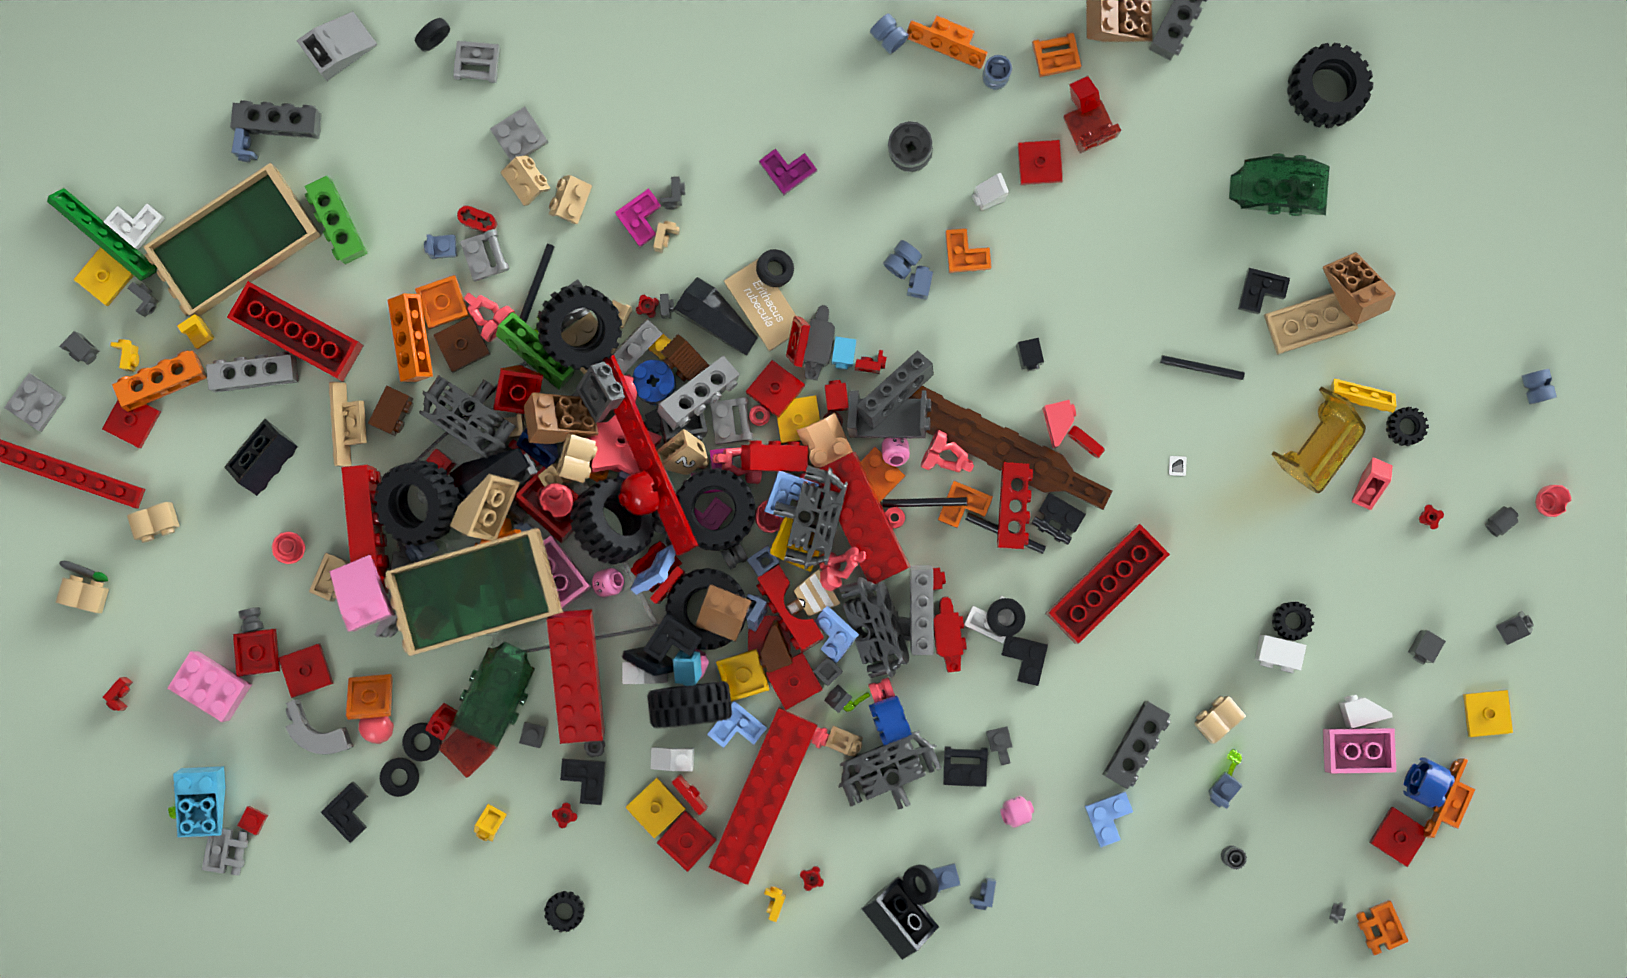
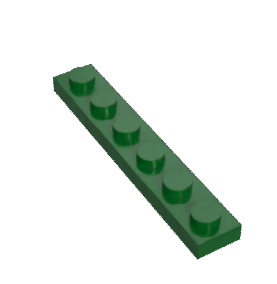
(101, 234)

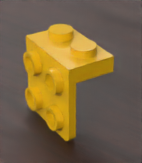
(780, 543)

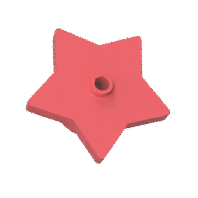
(613, 449)

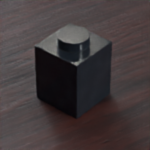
(1030, 354)

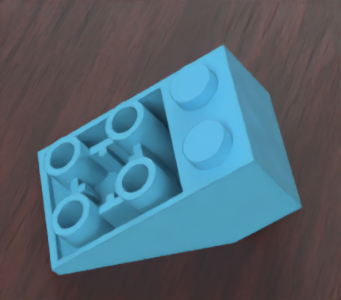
(199, 801)

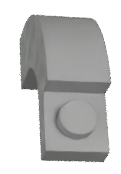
(311, 739)

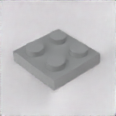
(519, 134)
(35, 402)

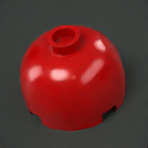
(638, 494)

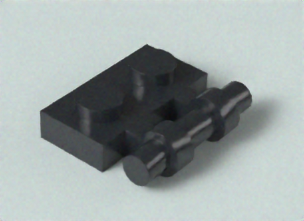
(1060, 512)

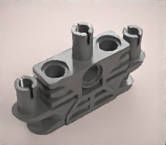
(459, 428)
(827, 521)
(883, 627)
(884, 756)

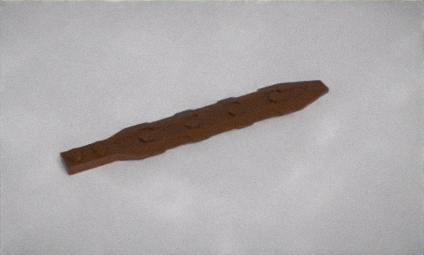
(1002, 445)

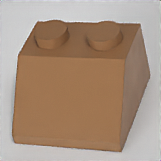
(723, 613)

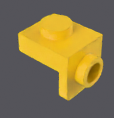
(129, 354)

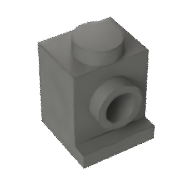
(80, 348)

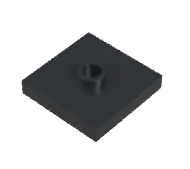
(648, 663)

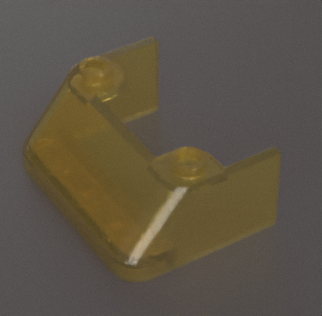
(1328, 444)

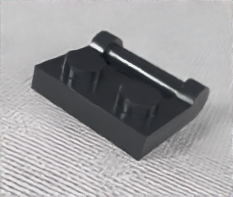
(965, 774)

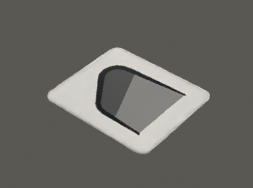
(1177, 466)

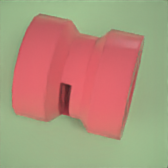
(876, 690)

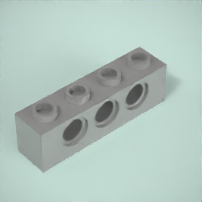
(721, 371)
(218, 372)
(921, 610)

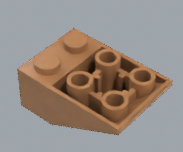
(1119, 20)
(1358, 288)
(554, 416)

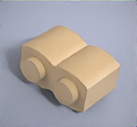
(576, 458)
(153, 521)
(82, 595)
(1219, 719)

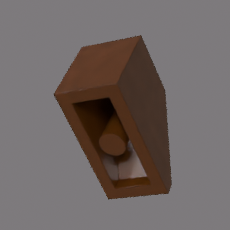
(775, 651)

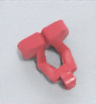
(489, 327)
(938, 445)
(725, 459)
(831, 576)

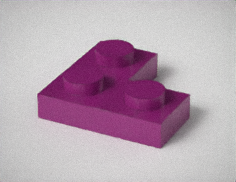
(787, 176)

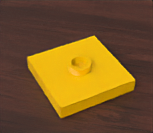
(103, 277)
(798, 415)
(743, 674)
(1488, 713)
(655, 808)

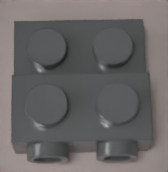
(600, 391)
(696, 426)

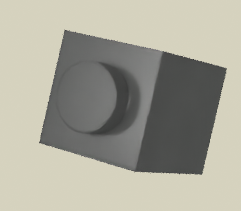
(1426, 647)

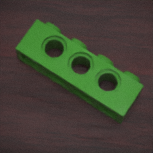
(316, 193)
(526, 344)

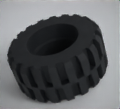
(1348, 66)
(559, 307)
(743, 501)
(394, 507)
(597, 535)
(690, 584)
(689, 705)

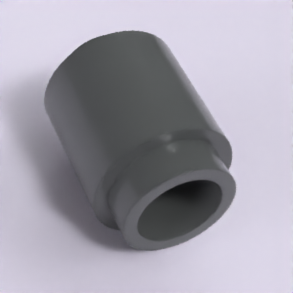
(1502, 521)

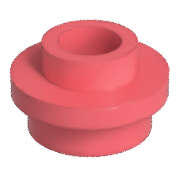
(759, 422)
(894, 510)
(820, 737)

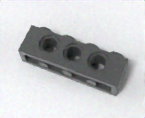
(1163, 43)
(307, 127)
(895, 389)
(1125, 750)

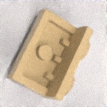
(525, 179)
(570, 198)
(322, 583)

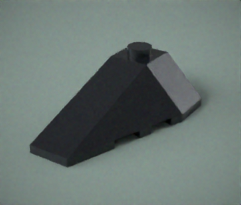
(711, 312)
(473, 472)

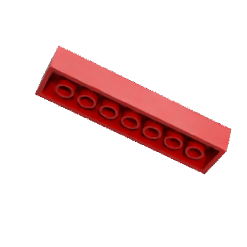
(763, 796)

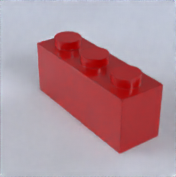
(774, 456)

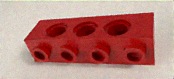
(1005, 538)

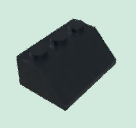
(261, 457)
(899, 919)

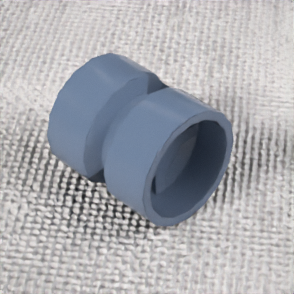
(892, 36)
(997, 72)
(902, 259)
(1539, 386)

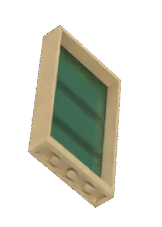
(231, 241)
(473, 592)

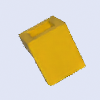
(196, 331)

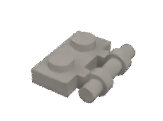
(218, 850)

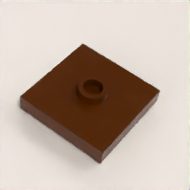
(461, 344)

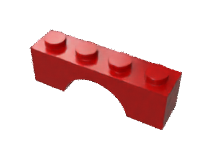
(803, 632)

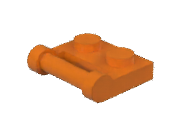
(1056, 61)

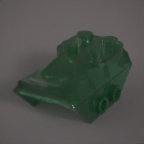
(1281, 185)
(495, 694)

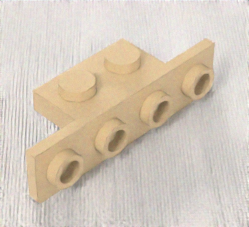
(347, 423)

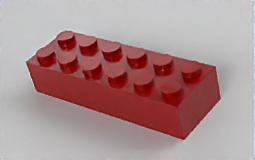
(295, 331)
(866, 521)
(363, 526)
(1107, 583)
(576, 676)

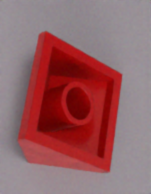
(515, 387)

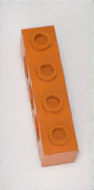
(410, 337)
(151, 391)

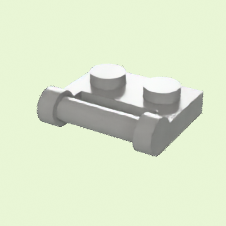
(476, 54)
(478, 258)
(724, 421)

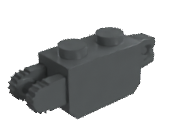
(819, 343)

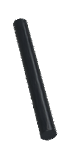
(536, 282)
(1202, 367)
(925, 502)
(994, 528)

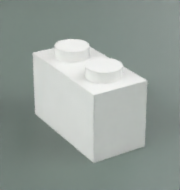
(1280, 652)

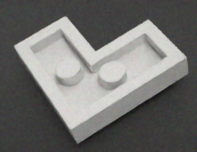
(134, 230)
(978, 621)

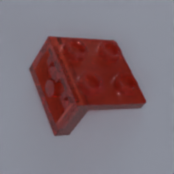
(1091, 128)
(466, 751)

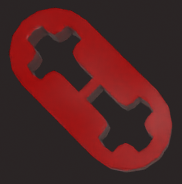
(478, 214)
(1086, 441)

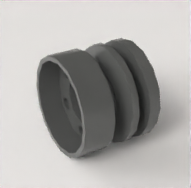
(904, 136)

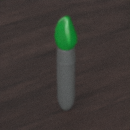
(97, 576)

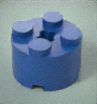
(643, 376)
(890, 720)
(1428, 783)

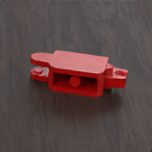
(948, 635)

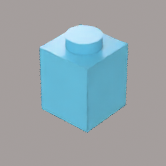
(843, 352)
(687, 668)

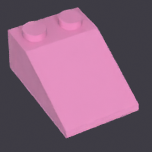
(360, 594)

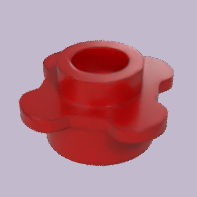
(644, 300)
(1425, 517)
(558, 815)
(809, 884)

